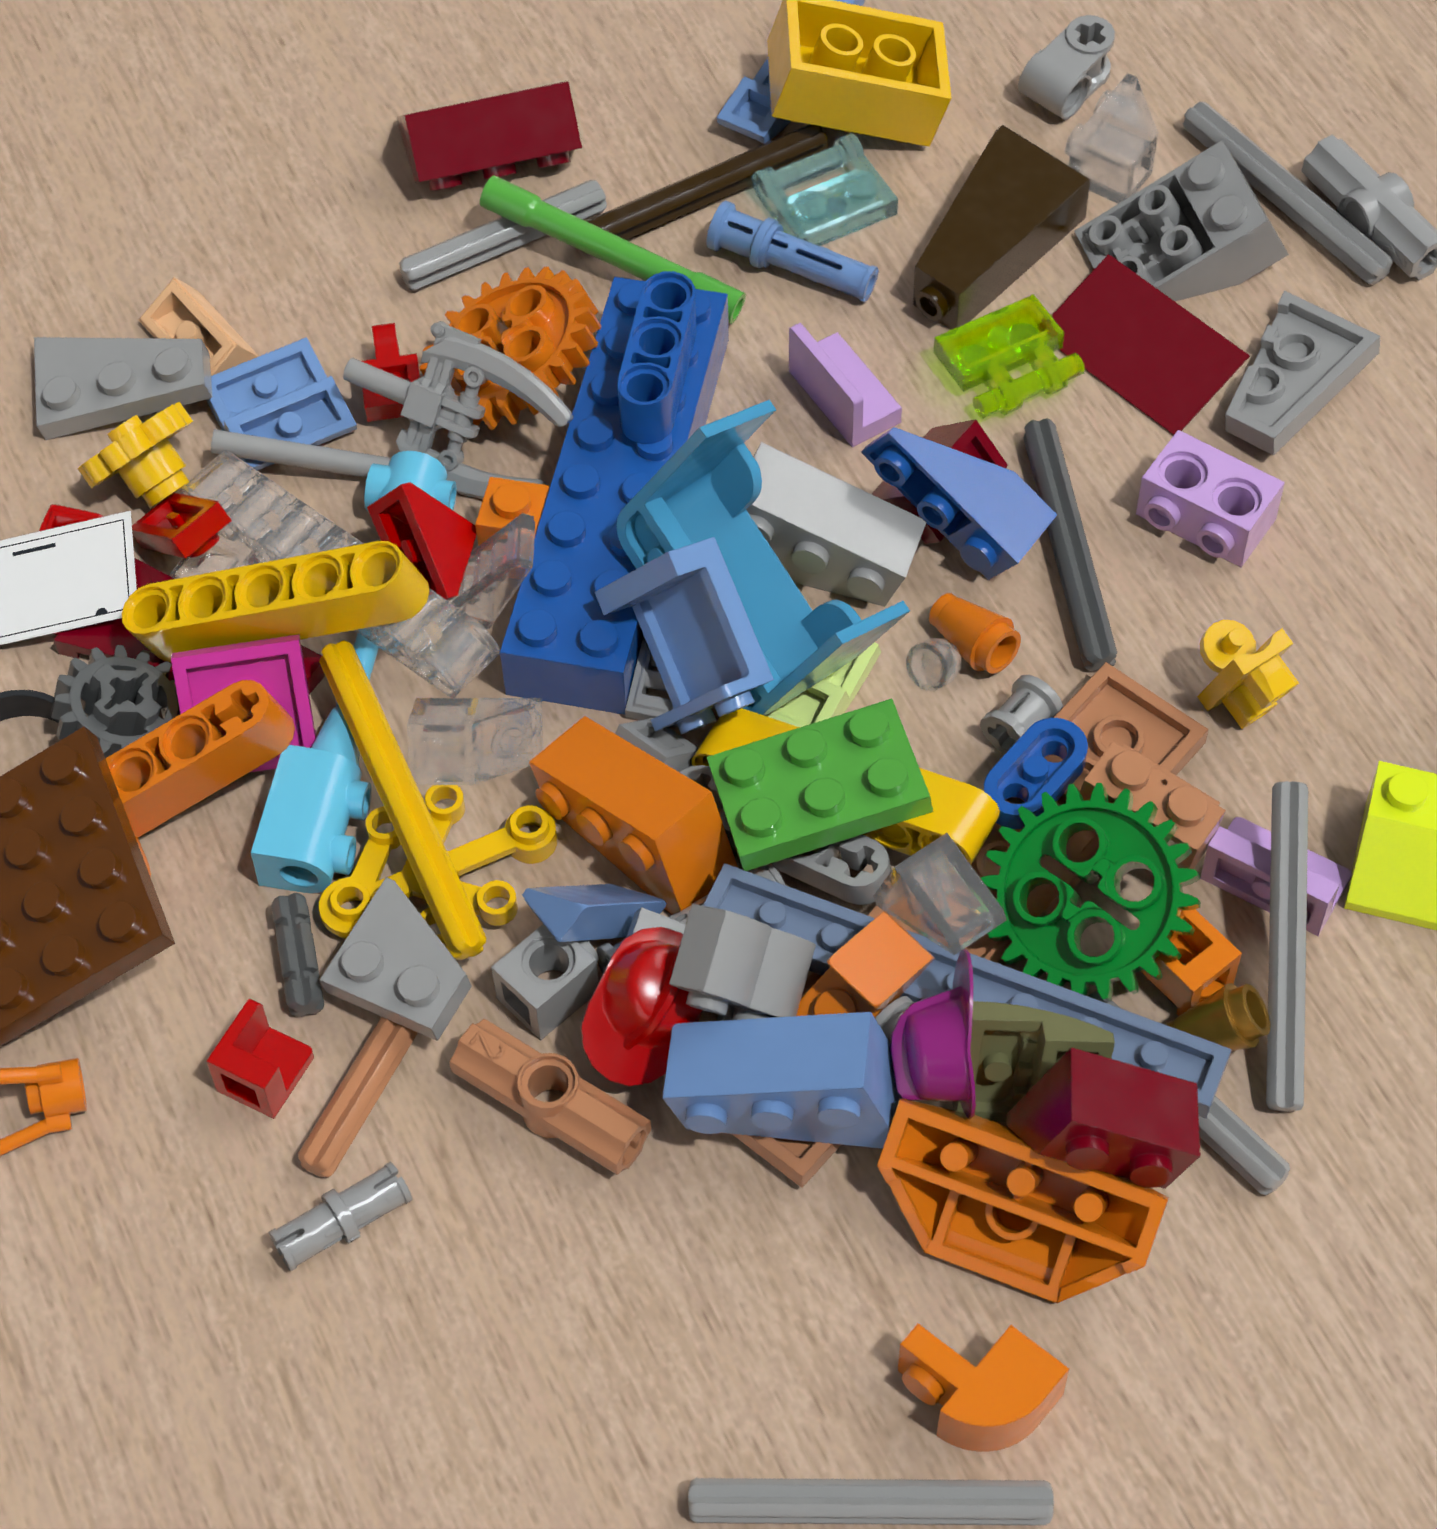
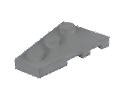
(1298, 370)
(113, 379)

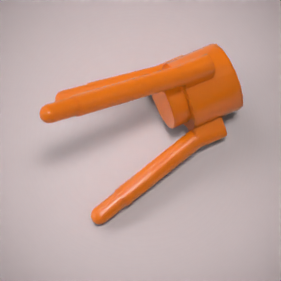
(51, 1089)

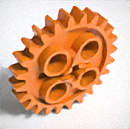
(547, 333)

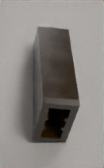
(997, 228)

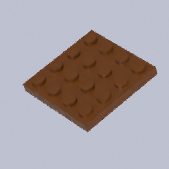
(70, 885)

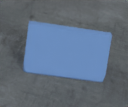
(588, 910)

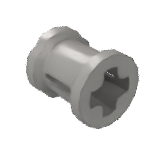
(1020, 711)

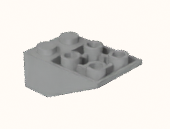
(1189, 229)

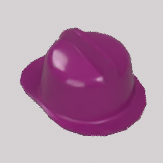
(935, 1044)

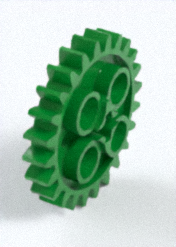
(1125, 844)

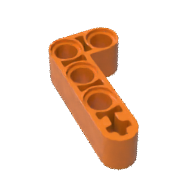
(198, 754)

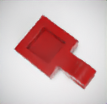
(388, 360)

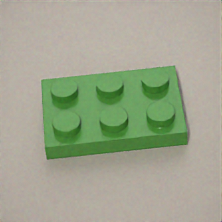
(819, 784)

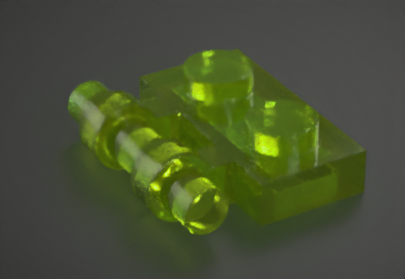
(1002, 342)

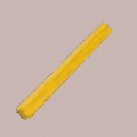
(403, 801)

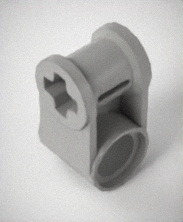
(1070, 66)

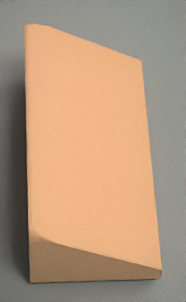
(186, 314)

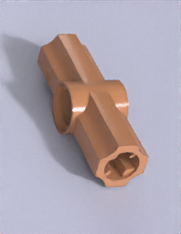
(581, 1117)

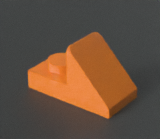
(868, 971)

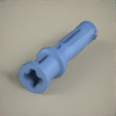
(768, 244)

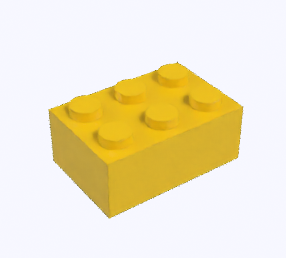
(858, 70)

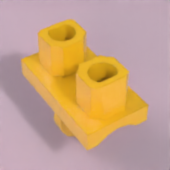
(1247, 678)

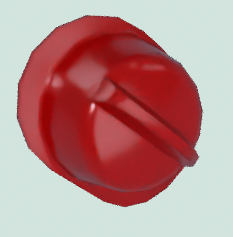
(635, 1008)

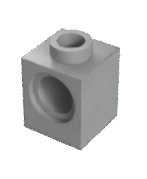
(541, 1002)

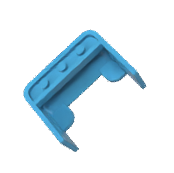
(707, 495)

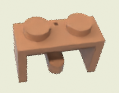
(1190, 808)

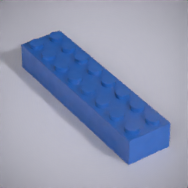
(557, 634)

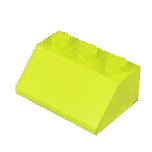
(1397, 848)

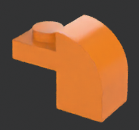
(988, 1403)

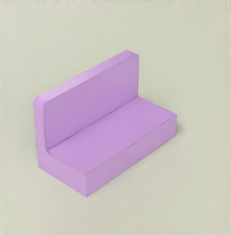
(841, 385)
(1241, 864)

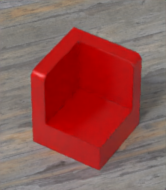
(258, 1062)

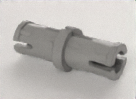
(340, 1216)

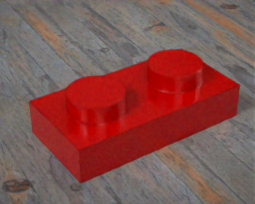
(181, 526)

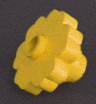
(143, 456)

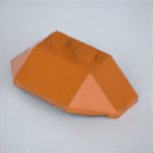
(1012, 1213)

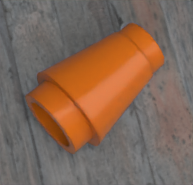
(981, 636)

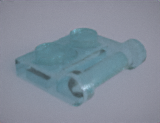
(833, 206)

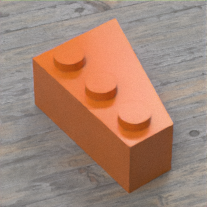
(635, 812)

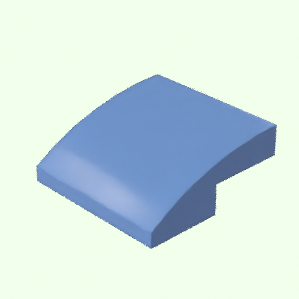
(281, 398)

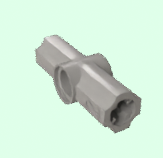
(1374, 205)

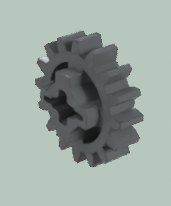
(117, 696)

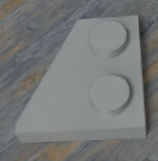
(398, 966)

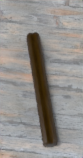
(710, 184)

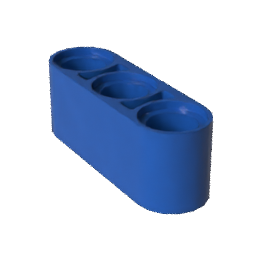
(657, 357)

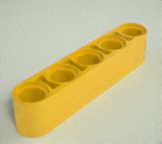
(278, 598)
(957, 806)

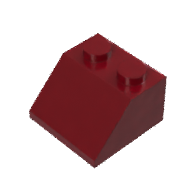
(1111, 1119)

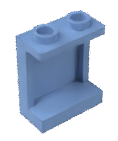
(693, 633)

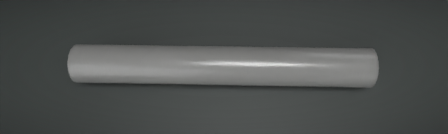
(295, 453)

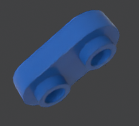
(1027, 774)

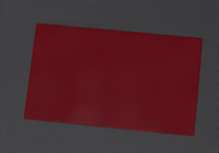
(1145, 345)

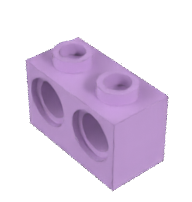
(1209, 498)

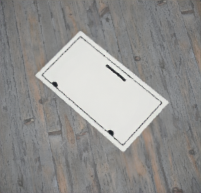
(66, 577)

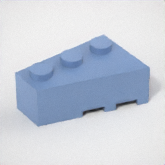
(784, 1078)

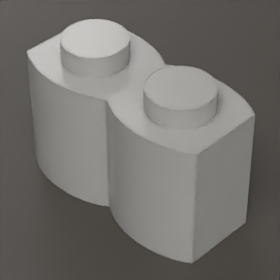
(740, 965)

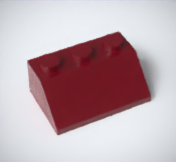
(491, 135)

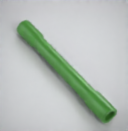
(530, 211)

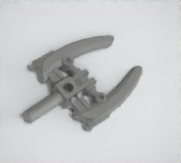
(433, 404)

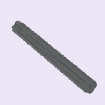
(1070, 546)

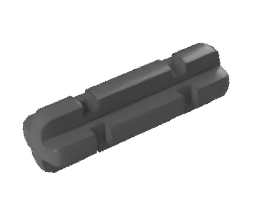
(297, 955)

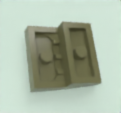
(1018, 1047)

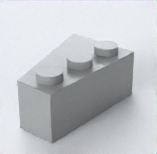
(832, 531)

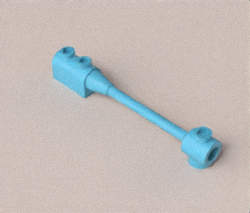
(321, 786)

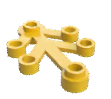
(510, 840)

